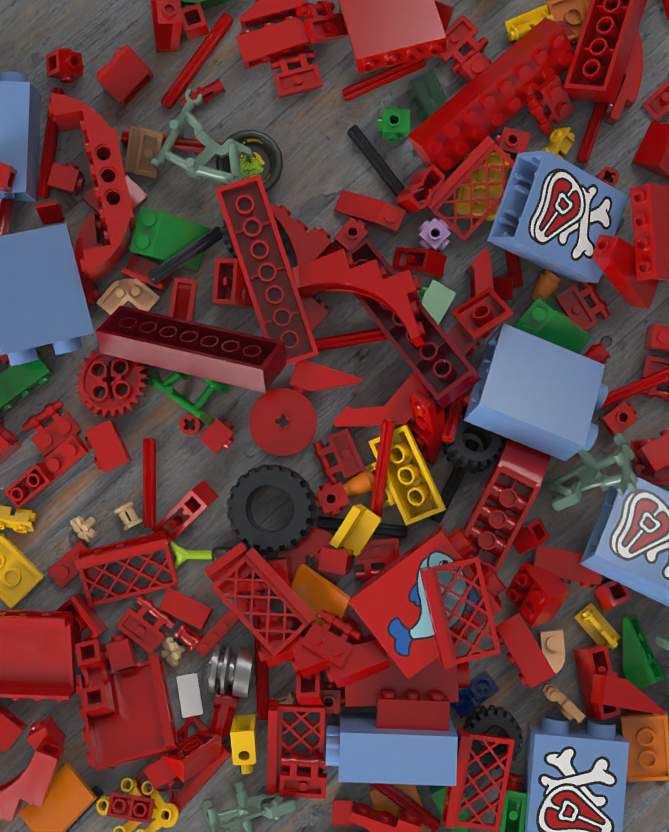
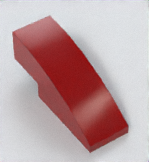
(183, 299)

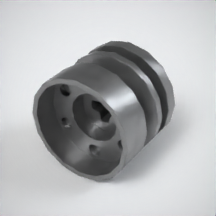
(231, 670)

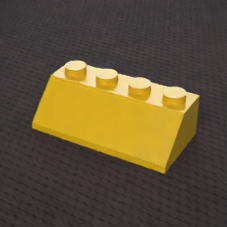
(410, 478)

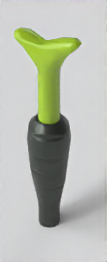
(214, 554)

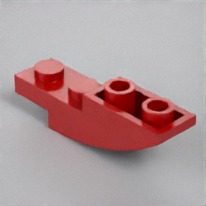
(630, 83)
(89, 238)
(428, 426)
(47, 471)

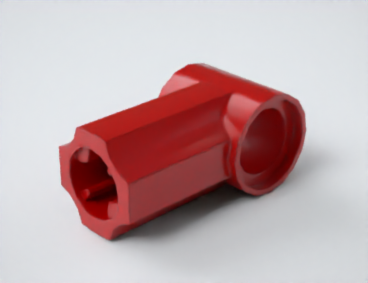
(225, 707)

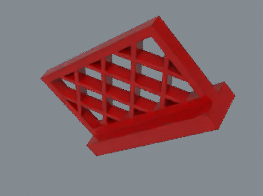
(457, 179)
(116, 553)
(278, 587)
(438, 615)
(276, 740)
(196, 782)
(454, 794)

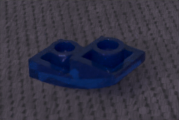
(470, 698)

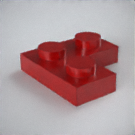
(65, 569)

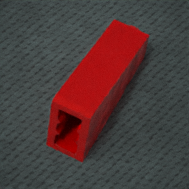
(618, 263)

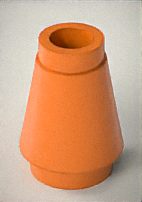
(545, 285)
(360, 484)

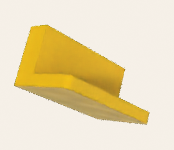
(356, 529)

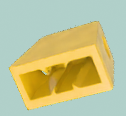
(244, 742)

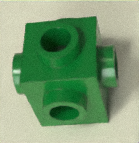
(394, 123)

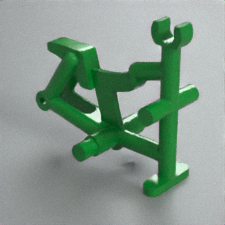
(195, 409)

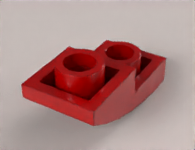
(186, 608)
(131, 807)

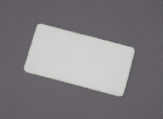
(189, 695)

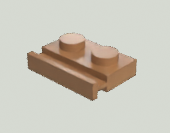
(141, 148)

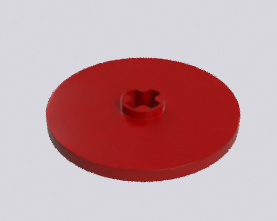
(272, 407)
(309, 547)

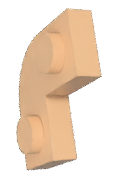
(128, 290)
(553, 648)

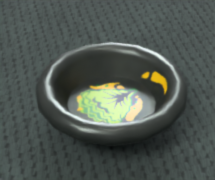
(266, 157)

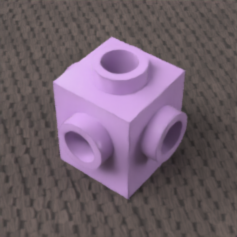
(427, 241)

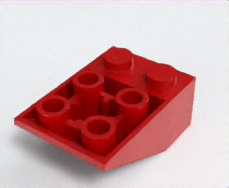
(230, 286)

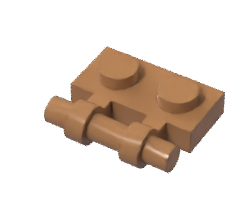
(565, 705)

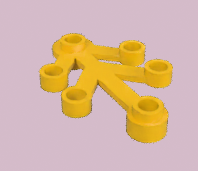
(158, 813)

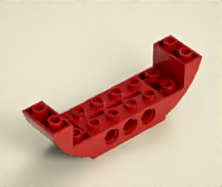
(108, 173)
(505, 502)

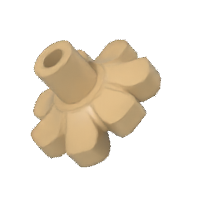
(84, 528)
(172, 651)

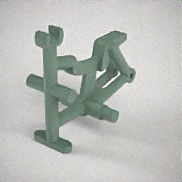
(197, 168)
(591, 475)
(248, 809)

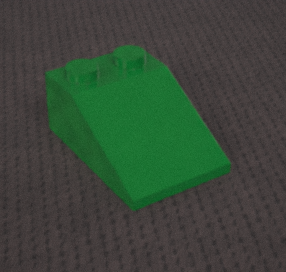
(164, 235)
(552, 325)

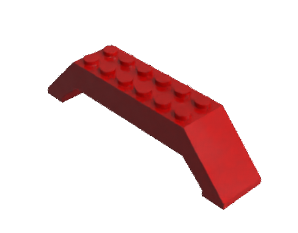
(400, 404)

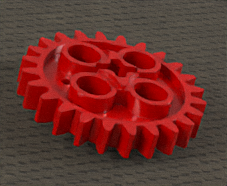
(92, 384)

